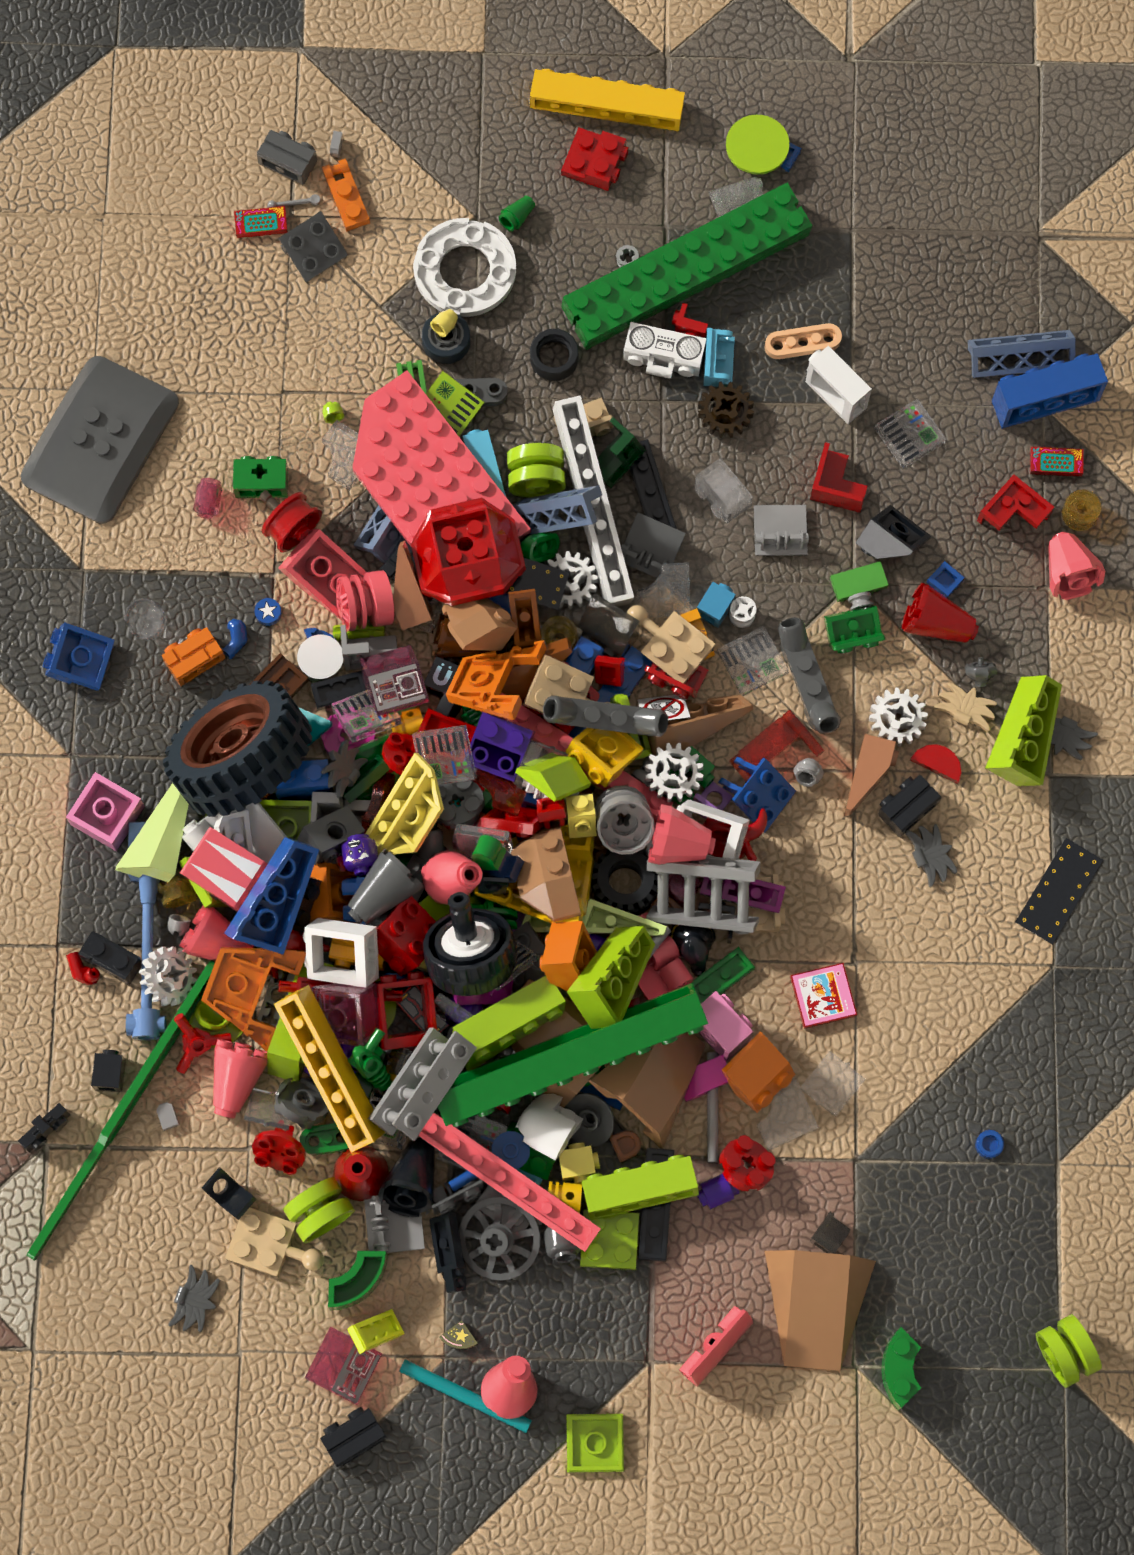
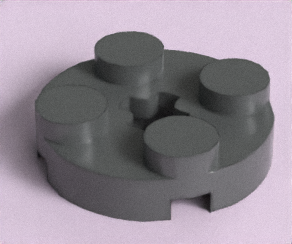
(470, 807)
(289, 1105)

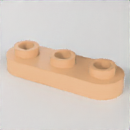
(812, 335)

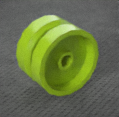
(536, 469)
(318, 1210)
(1068, 1351)

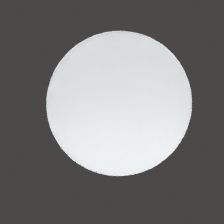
(320, 656)

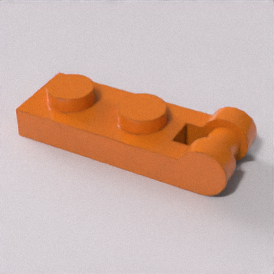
(346, 195)

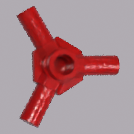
(195, 1042)

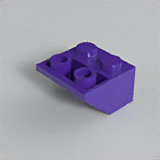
(499, 746)

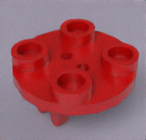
(397, 752)
(279, 1150)

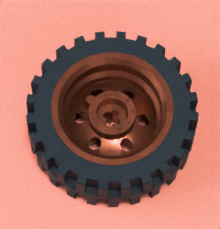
(238, 748)

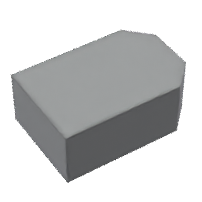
(336, 144)
(167, 1116)

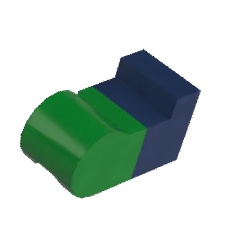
(496, 859)

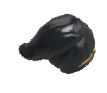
(693, 945)

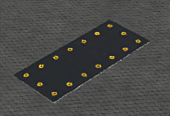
(546, 580)
(1059, 891)

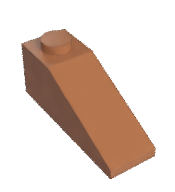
(409, 603)
(872, 766)

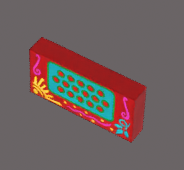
(260, 222)
(1056, 461)

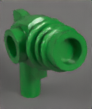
(369, 1064)

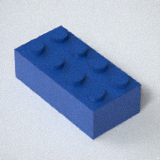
(1049, 390)

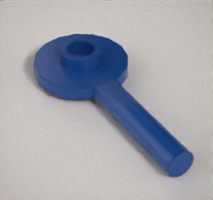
(508, 1147)

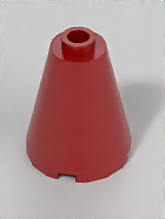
(938, 617)
(364, 1184)

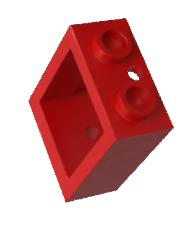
(411, 1038)

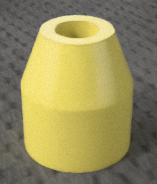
(444, 322)

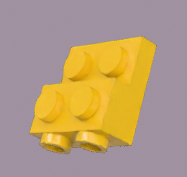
(604, 753)

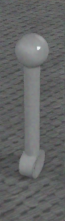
(314, 200)

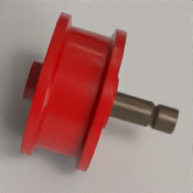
(289, 520)

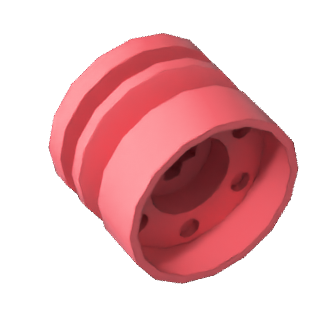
(361, 601)

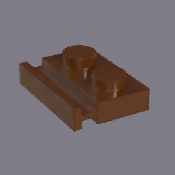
(285, 674)

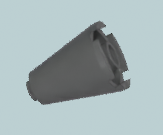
(383, 889)

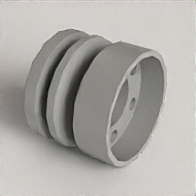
(628, 833)

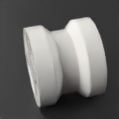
(743, 606)

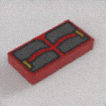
(412, 1007)

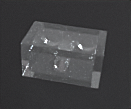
(723, 491)

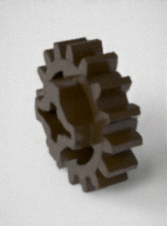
(722, 420)

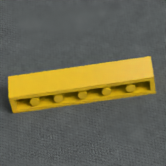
(607, 99)
(329, 1067)

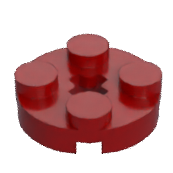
(756, 1155)

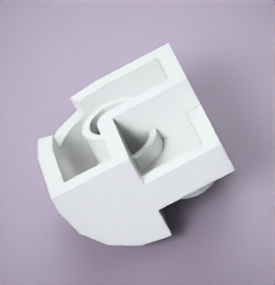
(548, 1125)

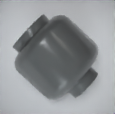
(558, 1247)

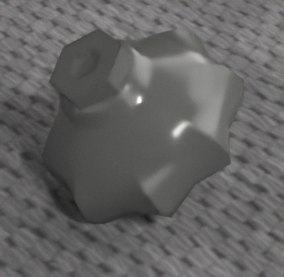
(980, 672)

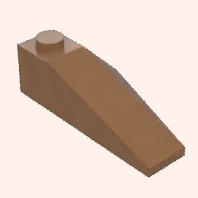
(480, 625)

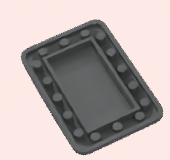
(99, 439)

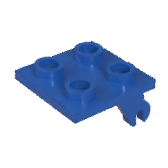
(763, 790)

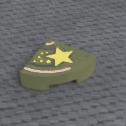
(459, 1337)

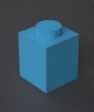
(716, 604)

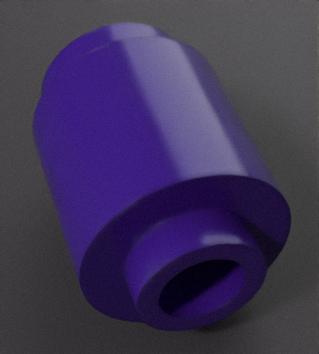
(716, 1192)

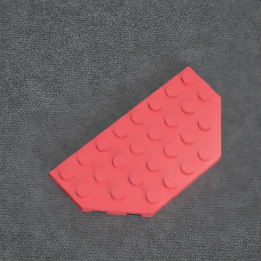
(417, 460)

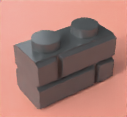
(287, 156)

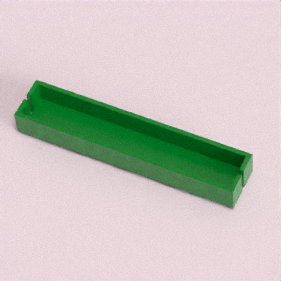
(686, 266)
(572, 1054)

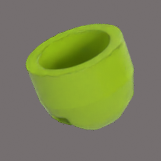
(332, 411)

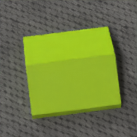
(556, 777)

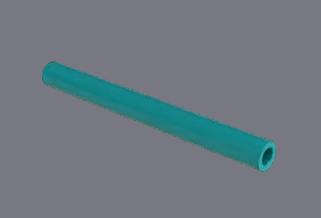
(459, 1393)

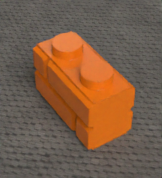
(193, 656)

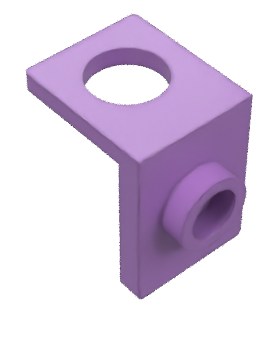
(713, 787)

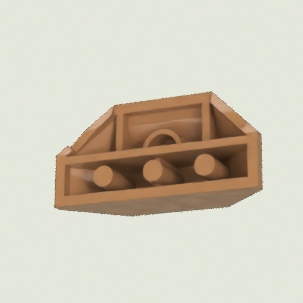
(546, 874)

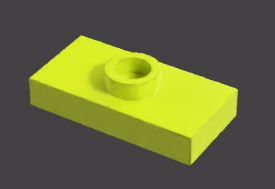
(375, 1331)

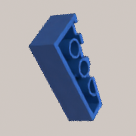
(275, 898)

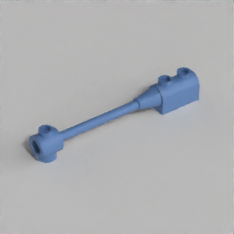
(145, 1022)

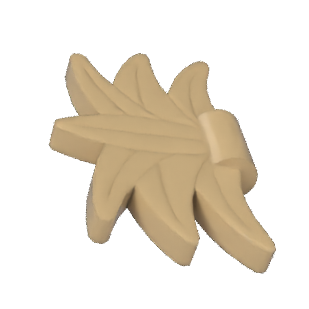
(966, 706)

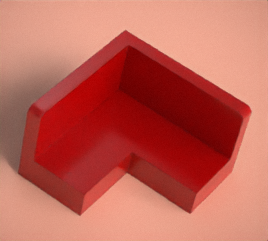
(831, 487)
(1019, 499)

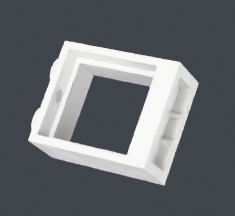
(837, 384)
(738, 825)
(365, 952)

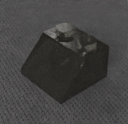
(608, 627)

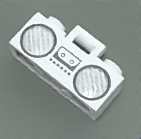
(666, 348)

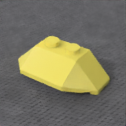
(408, 810)

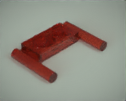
(774, 741)

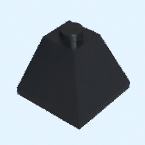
(891, 535)

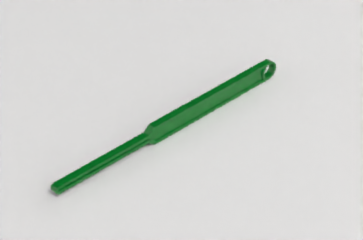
(123, 1110)

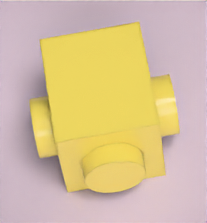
(581, 816)
(578, 1163)

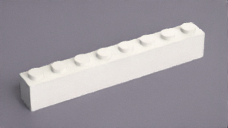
(584, 473)

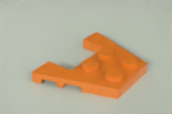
(483, 676)
(238, 983)

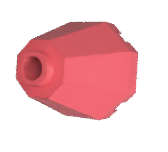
(1072, 567)
(679, 838)

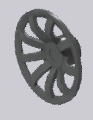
(498, 1239)

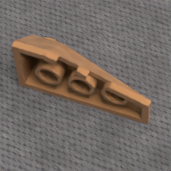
(703, 722)

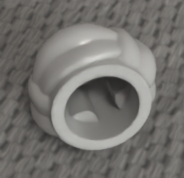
(808, 772)

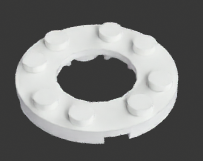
(464, 233)

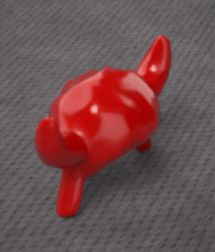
(721, 831)

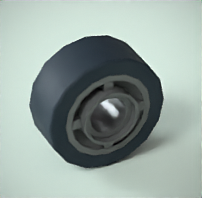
(446, 351)

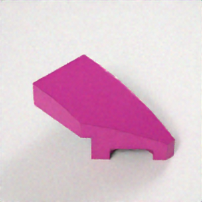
(706, 1078)

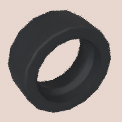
(554, 373)

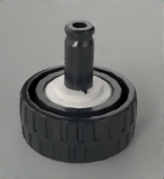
(469, 949)

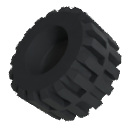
(630, 902)

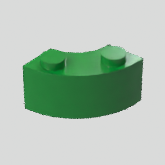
(358, 1281)
(898, 1368)

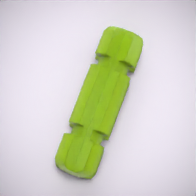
(358, 633)

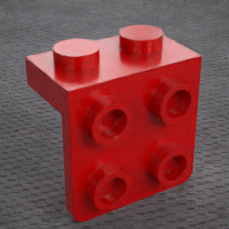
(689, 689)
(402, 936)

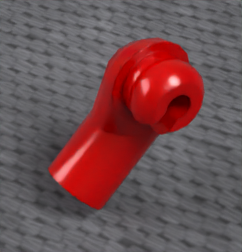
(80, 972)

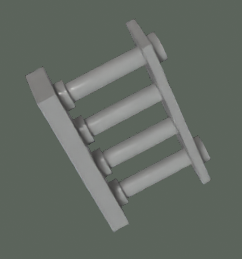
(717, 870)
(422, 1083)

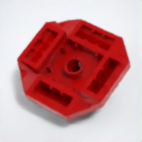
(473, 574)

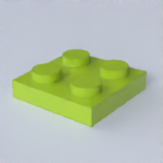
(615, 1243)

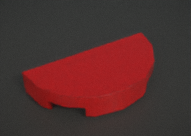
(939, 760)

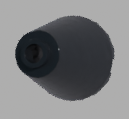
(411, 1180)

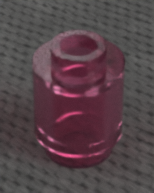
(208, 498)

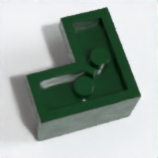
(619, 455)

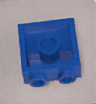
(78, 656)

